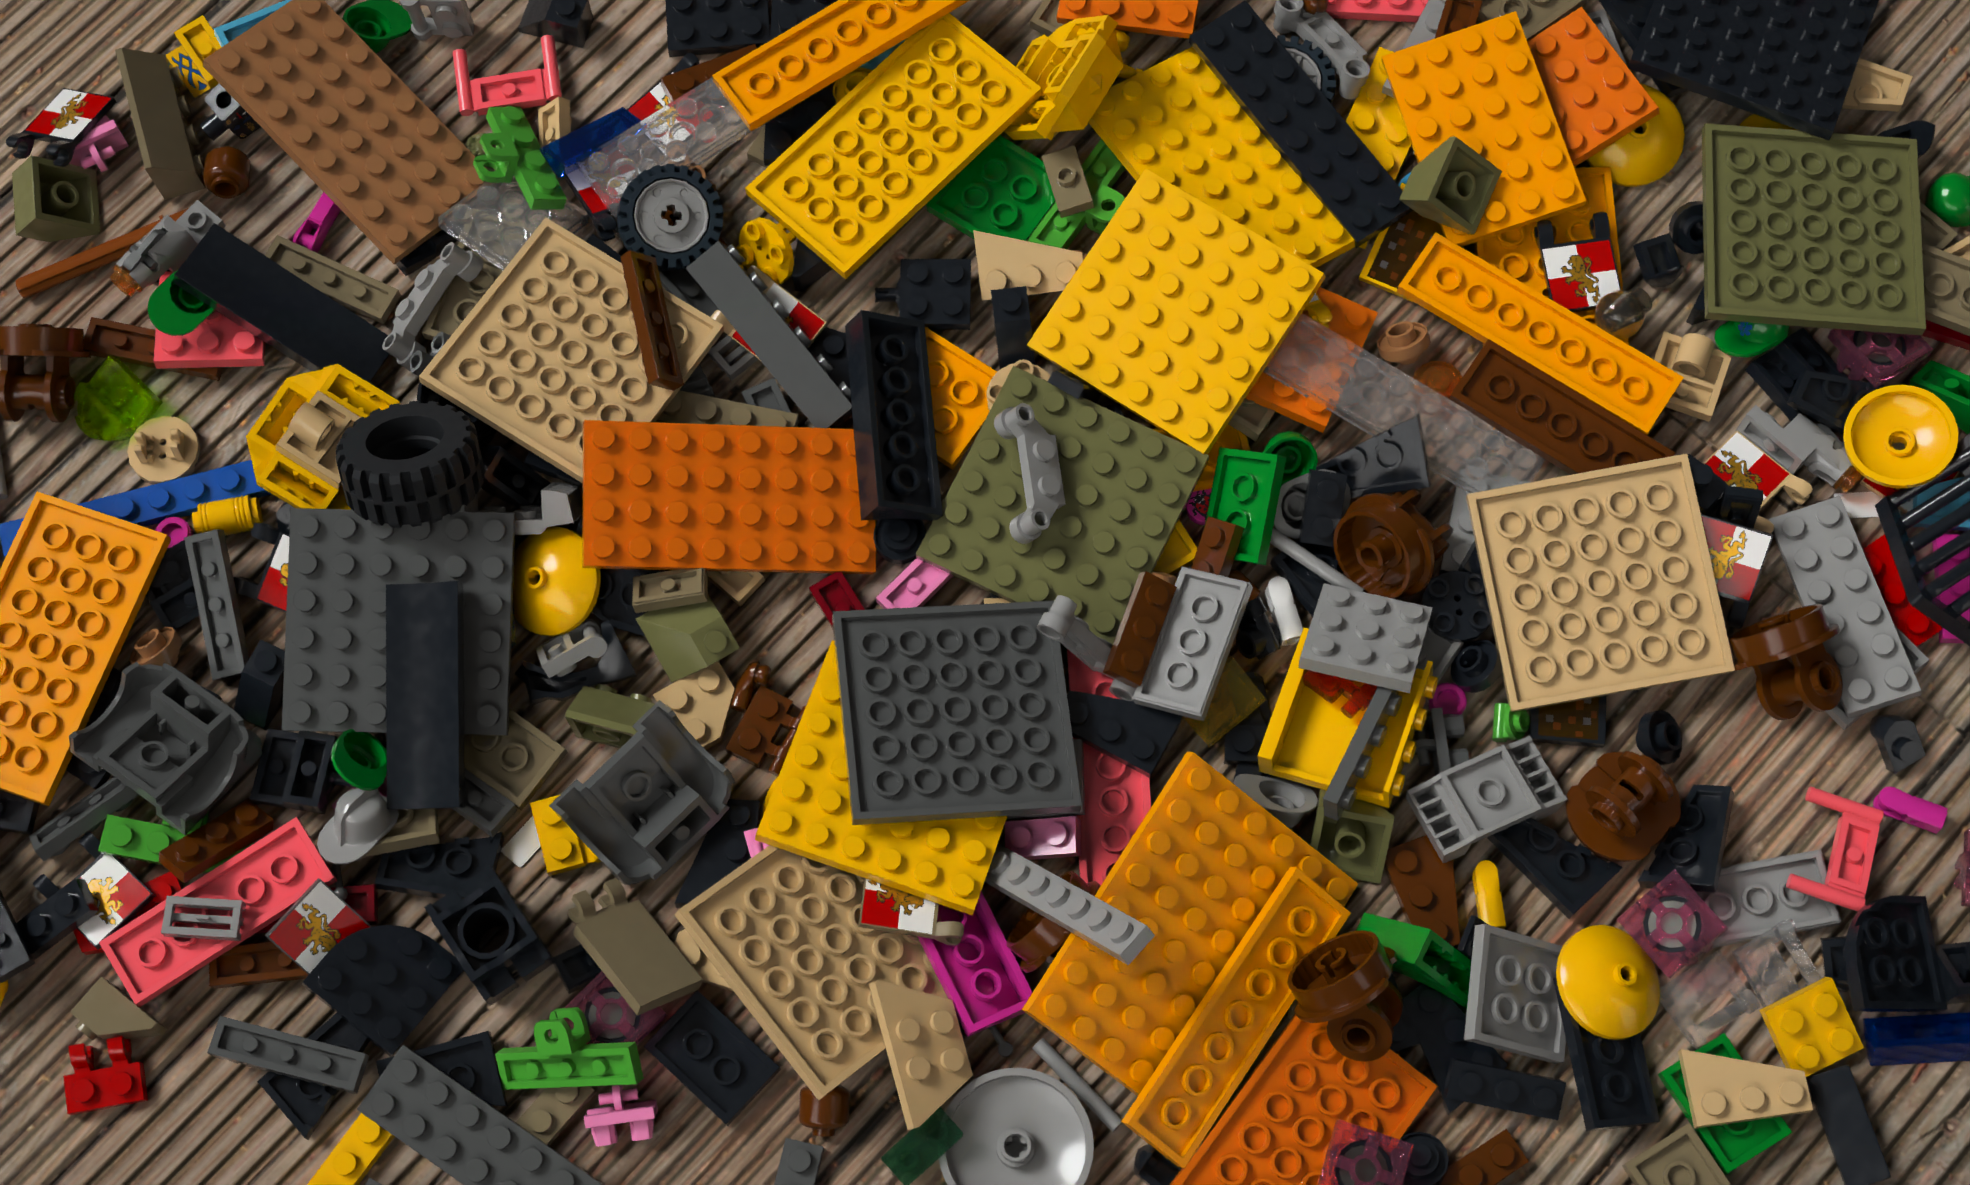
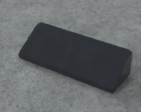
(1848, 1127)

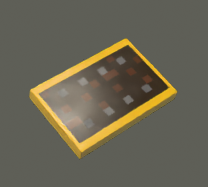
(1397, 251)

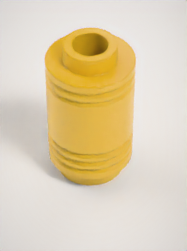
(229, 514)

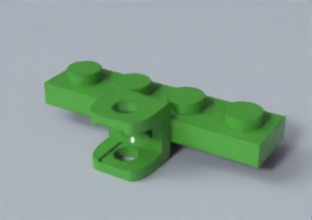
(518, 155)
(1101, 173)
(144, 839)
(567, 1059)

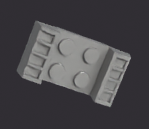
(559, 503)
(1485, 797)

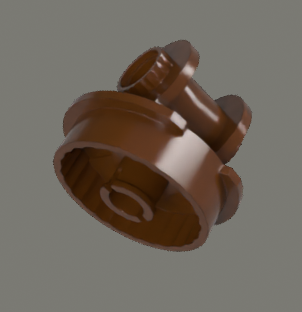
(46, 391)
(1389, 544)
(1779, 684)
(1623, 806)
(1038, 938)
(1350, 989)

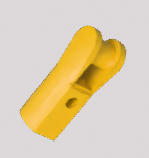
(1487, 893)

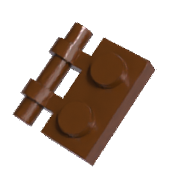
(760, 727)

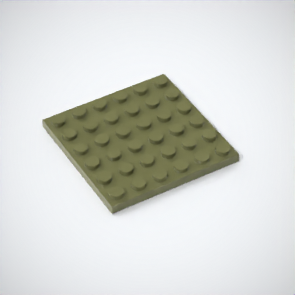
(1812, 229)
(1120, 509)

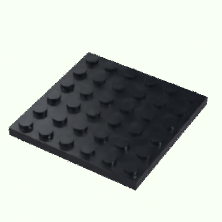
(1759, 55)

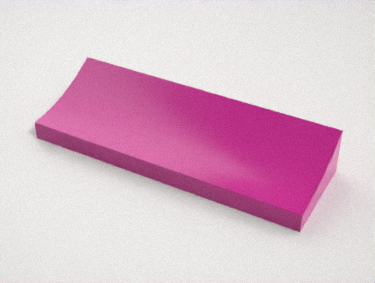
(979, 971)

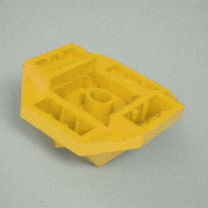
(1075, 73)
(280, 474)

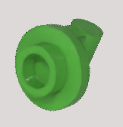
(1509, 724)

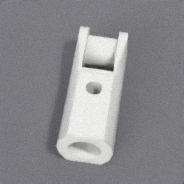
(1283, 610)

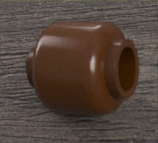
(226, 172)
(824, 1114)

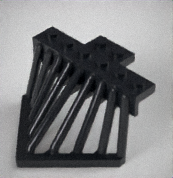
(1904, 549)

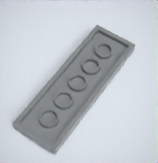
(1834, 572)

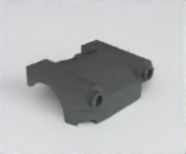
(169, 743)
(648, 799)

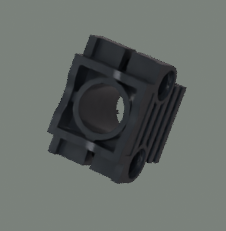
(468, 919)

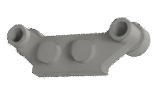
(1323, 31)
(428, 289)
(1039, 471)
(1075, 635)

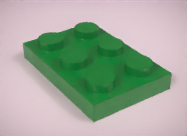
(1247, 495)
(1727, 1143)

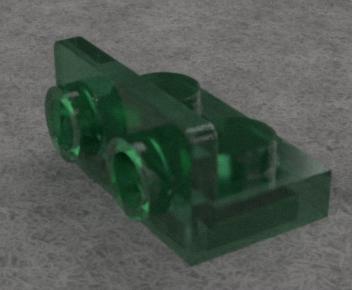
(922, 1147)

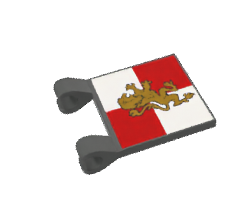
(315, 926)

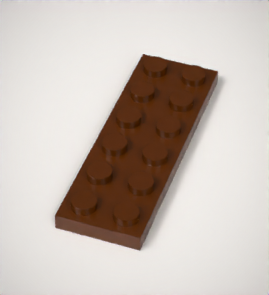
(1549, 415)

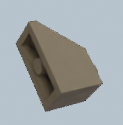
(111, 1014)

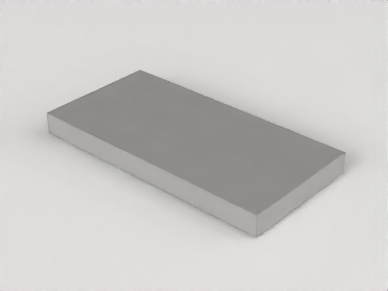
(1193, 643)
(1755, 897)

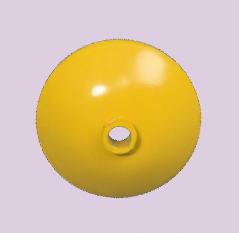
(1646, 156)
(1906, 417)
(564, 590)
(1593, 983)

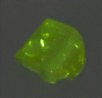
(114, 402)

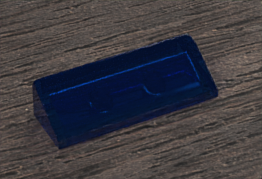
(572, 149)
(1917, 1039)

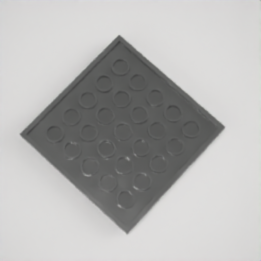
(340, 613)
(953, 713)

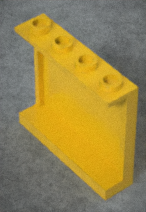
(1312, 735)

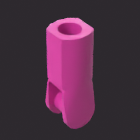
(321, 219)
(1910, 809)

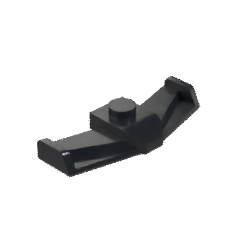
(1245, 739)

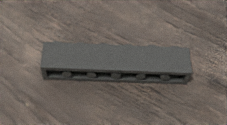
(771, 336)

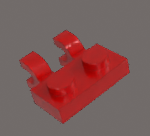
(106, 1087)

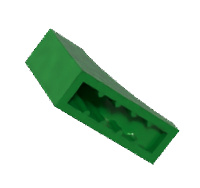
(1423, 956)

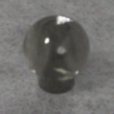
(1622, 312)

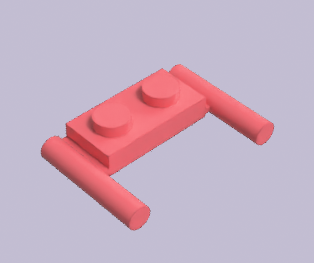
(514, 89)
(1850, 854)

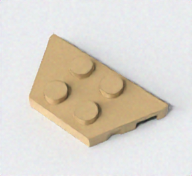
(922, 1048)

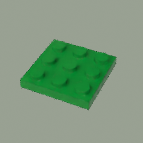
(996, 193)

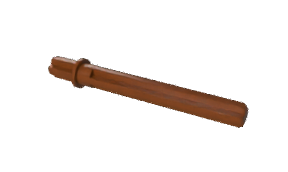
(83, 262)

